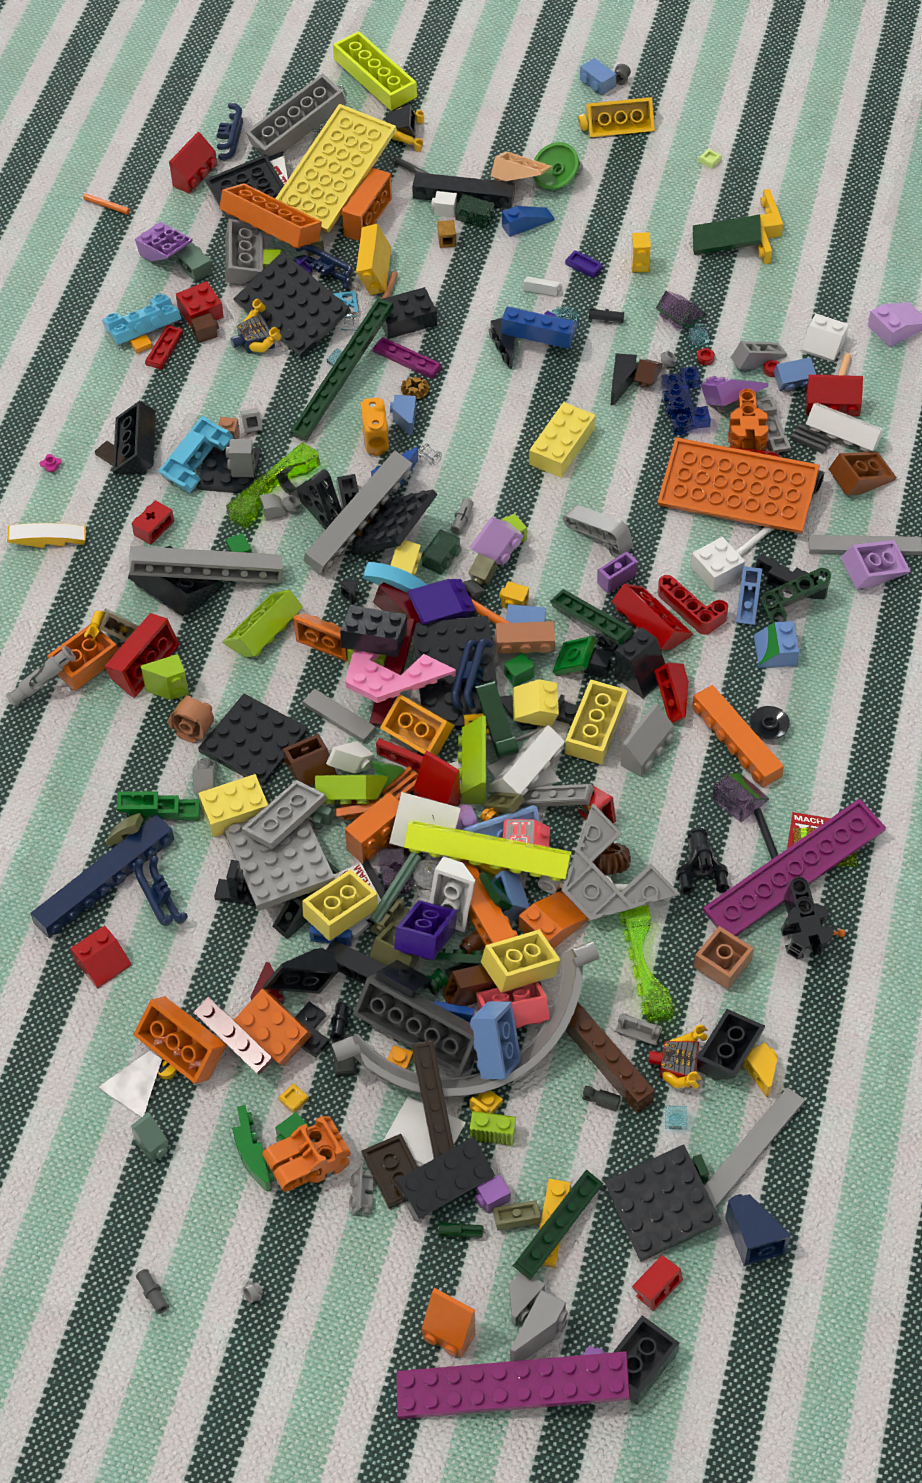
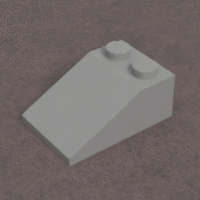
(540, 1327)

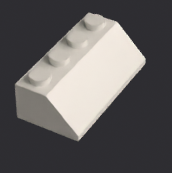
(528, 762)

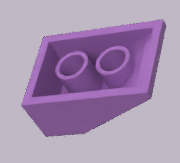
(725, 391)

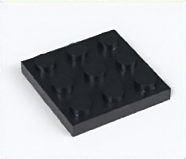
(218, 478)

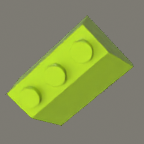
(350, 787)

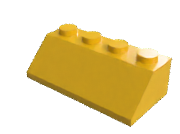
(620, 117)

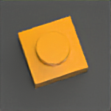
(400, 1056)

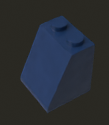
(755, 1230)

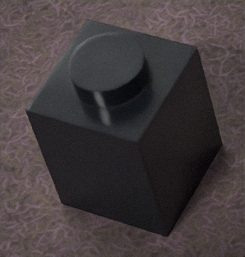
(599, 663)

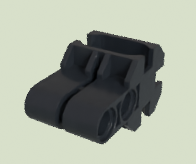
(804, 920)

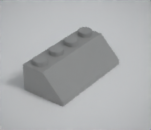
(242, 252)

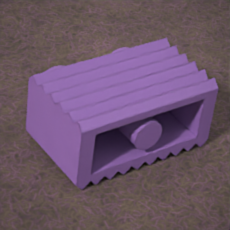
(617, 572)

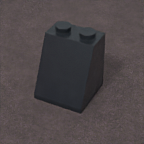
(637, 661)

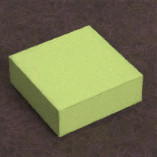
(710, 158)

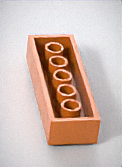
(270, 215)

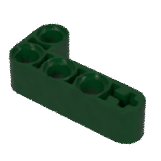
(797, 593)
(496, 720)

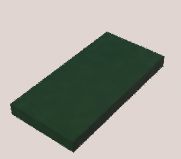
(727, 234)

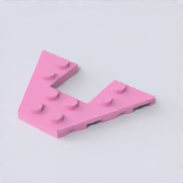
(381, 683)

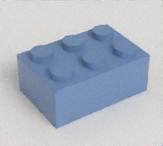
(495, 1040)

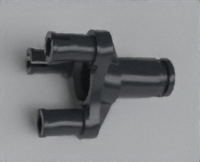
(701, 864)

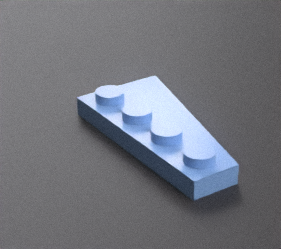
(494, 826)

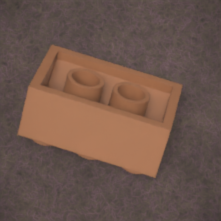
(525, 637)

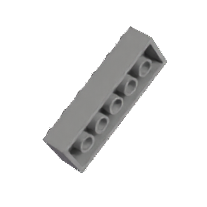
(296, 117)

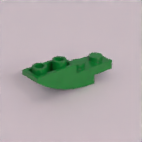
(250, 1150)

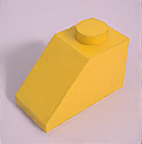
(761, 1066)

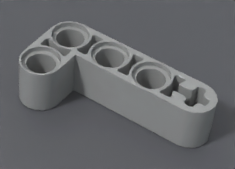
(601, 527)

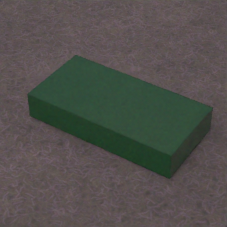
(495, 891)

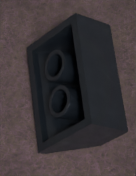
(728, 1046)

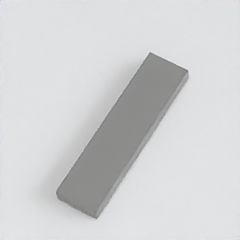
(339, 715)
(558, 795)

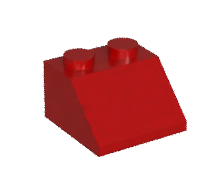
(100, 956)

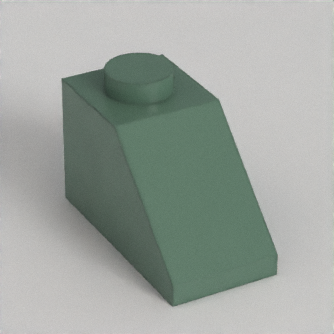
(150, 1137)

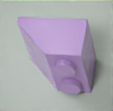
(497, 540)

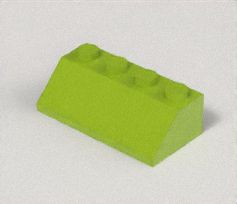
(263, 624)
(473, 762)

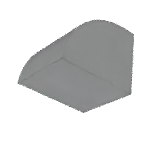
(251, 420)
(272, 506)

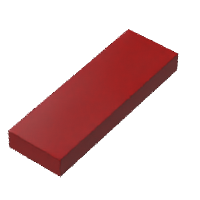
(164, 347)
(398, 754)

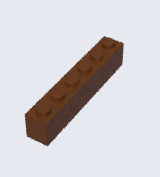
(609, 1060)

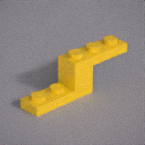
(770, 225)

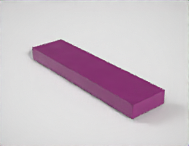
(407, 357)

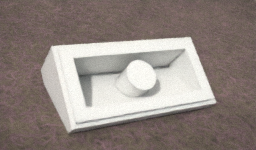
(541, 286)

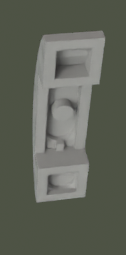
(776, 439)

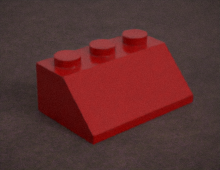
(192, 163)
(836, 392)

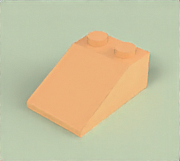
(512, 167)

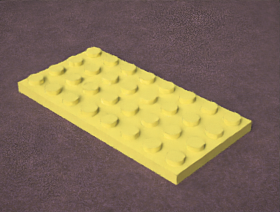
(336, 164)

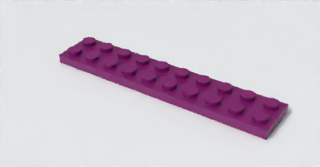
(807, 858)
(513, 1385)

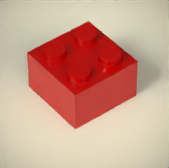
(198, 302)

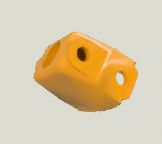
(374, 435)

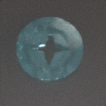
(571, 314)

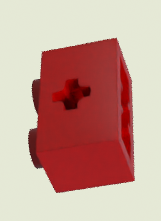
(152, 522)

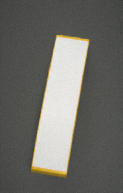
(46, 533)

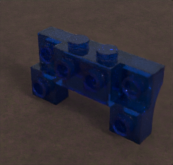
(678, 401)

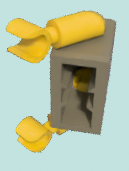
(110, 623)

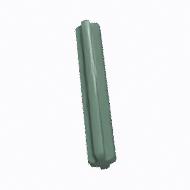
(395, 887)

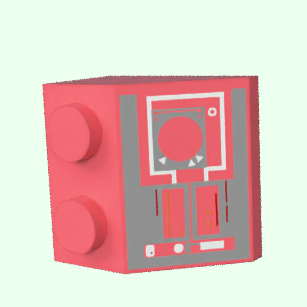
(526, 831)

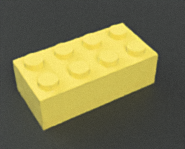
(562, 439)
(596, 722)

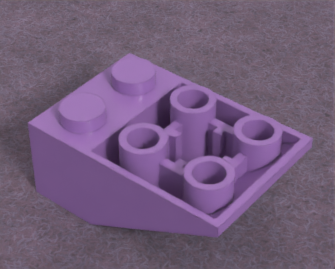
(161, 242)

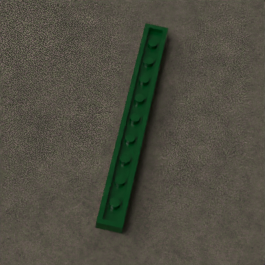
(341, 369)

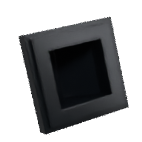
(349, 590)

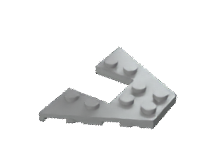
(593, 890)

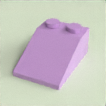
(895, 322)
(874, 563)

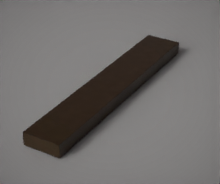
(432, 1097)

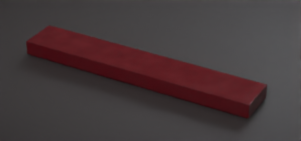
(396, 665)

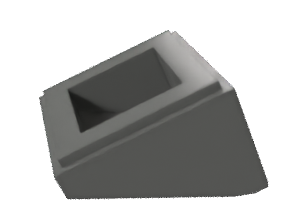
(473, 589)

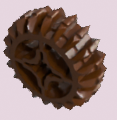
(613, 859)

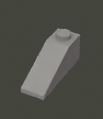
(755, 354)

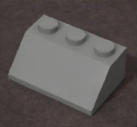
(647, 741)

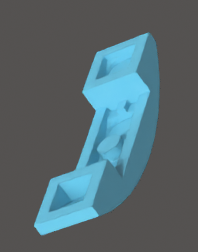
(391, 575)

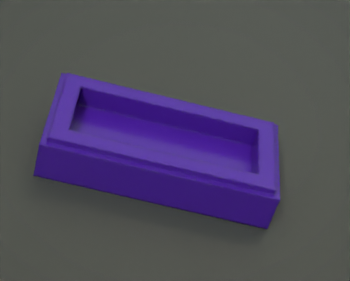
(584, 264)

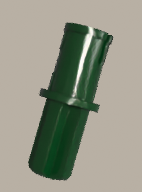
(460, 1230)

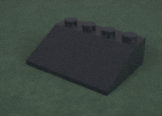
(180, 594)

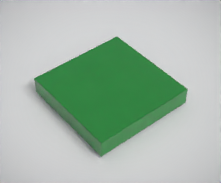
(574, 655)

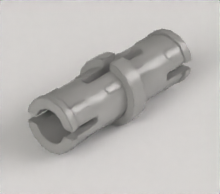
(463, 512)

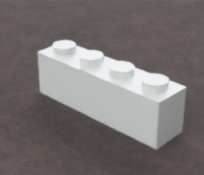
(845, 427)

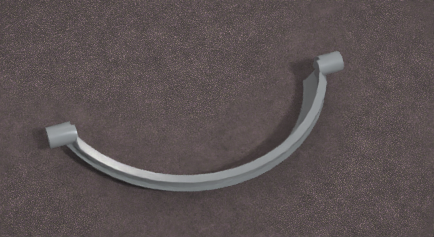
(531, 1055)

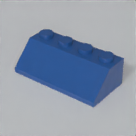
(538, 327)

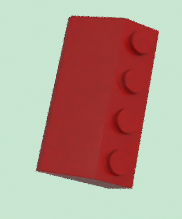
(647, 612)
(148, 643)

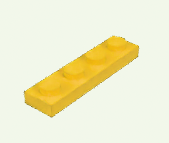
(554, 1195)

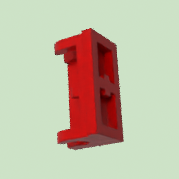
(657, 1282)

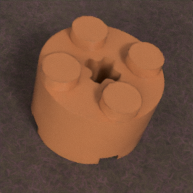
(191, 719)

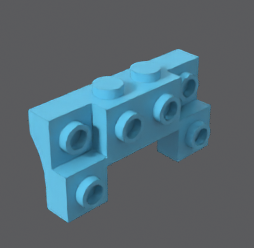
(143, 321)
(192, 451)

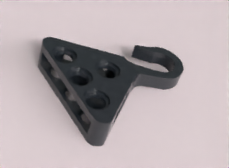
(314, 495)

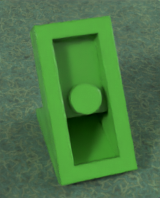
(387, 769)

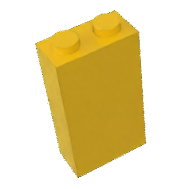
(373, 259)

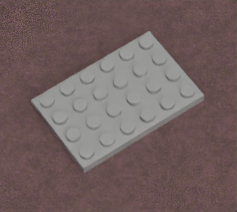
(282, 872)

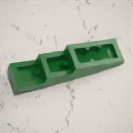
(165, 806)

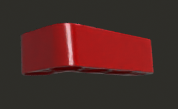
(694, 612)

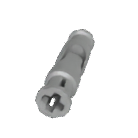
(48, 670)

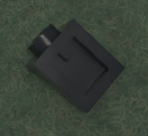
(567, 711)

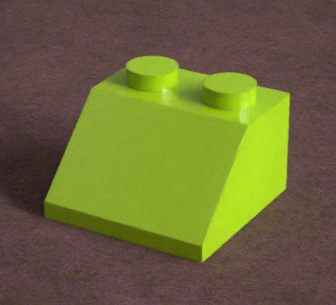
(165, 678)

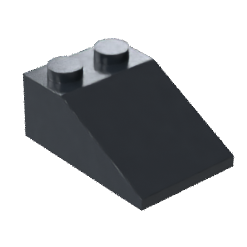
(305, 973)

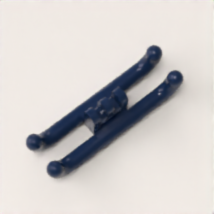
(231, 132)
(326, 264)
(470, 672)
(158, 893)

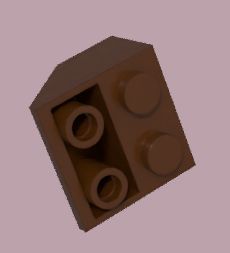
(308, 760)

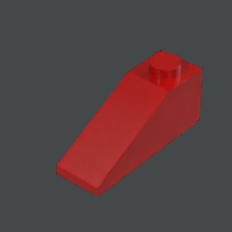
(674, 689)

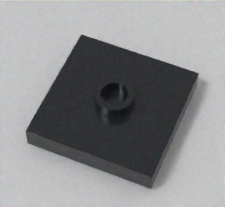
(403, 978)

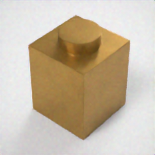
(446, 233)

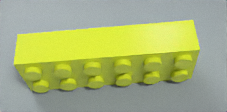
(375, 70)

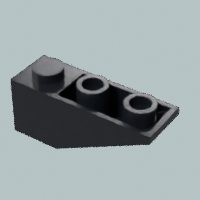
(503, 343)

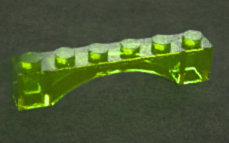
(246, 505)
(655, 997)

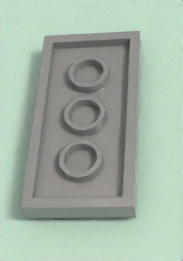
(284, 814)

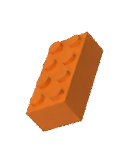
(367, 203)
(180, 1039)

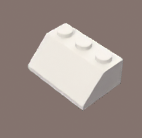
(453, 889)

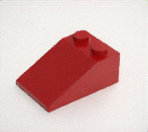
(438, 781)

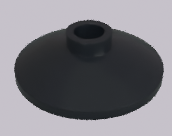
(769, 716)

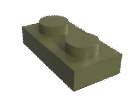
(504, 802)
(516, 1215)

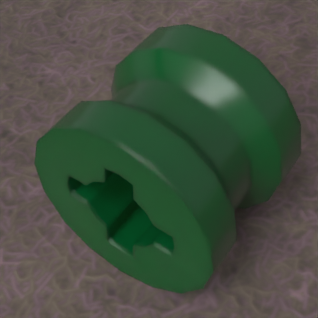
(439, 981)

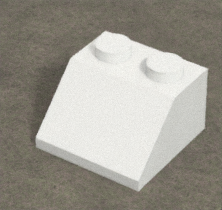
(825, 337)

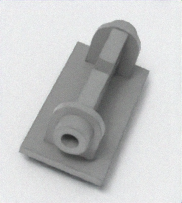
(638, 1029)
(359, 1200)

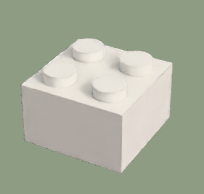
(717, 564)

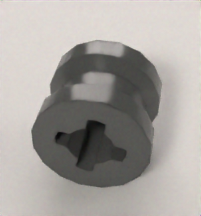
(622, 73)

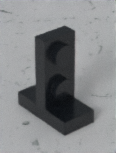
(234, 888)

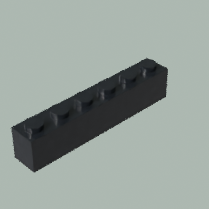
(496, 192)

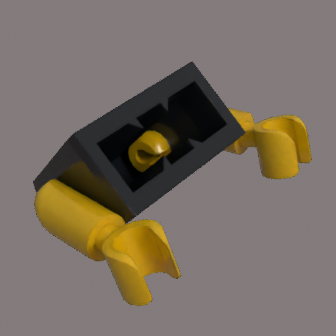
(405, 122)

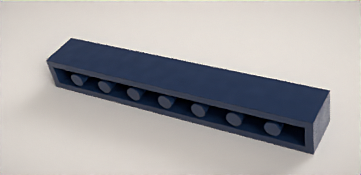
(101, 877)

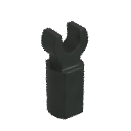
(602, 1098)

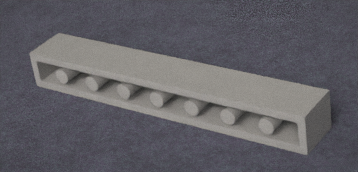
(357, 512)
(205, 564)

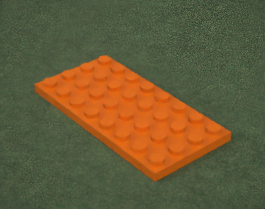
(738, 485)

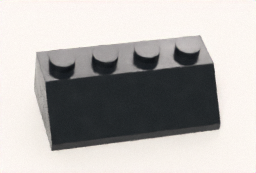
(135, 438)

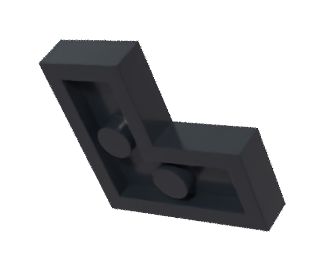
(311, 1017)

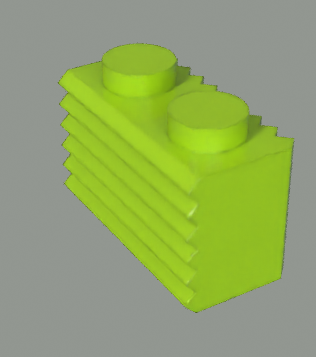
(493, 1128)

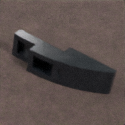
(781, 575)

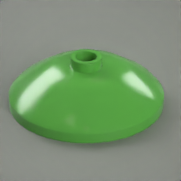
(560, 157)

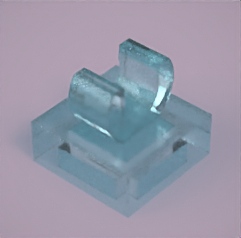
(698, 335)

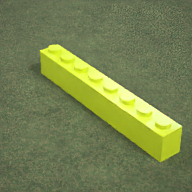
(487, 849)

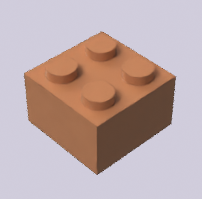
(723, 957)

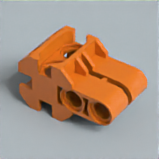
(748, 424)
(301, 1160)

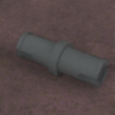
(152, 1291)

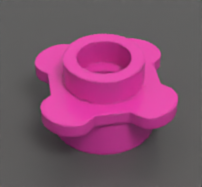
(50, 463)

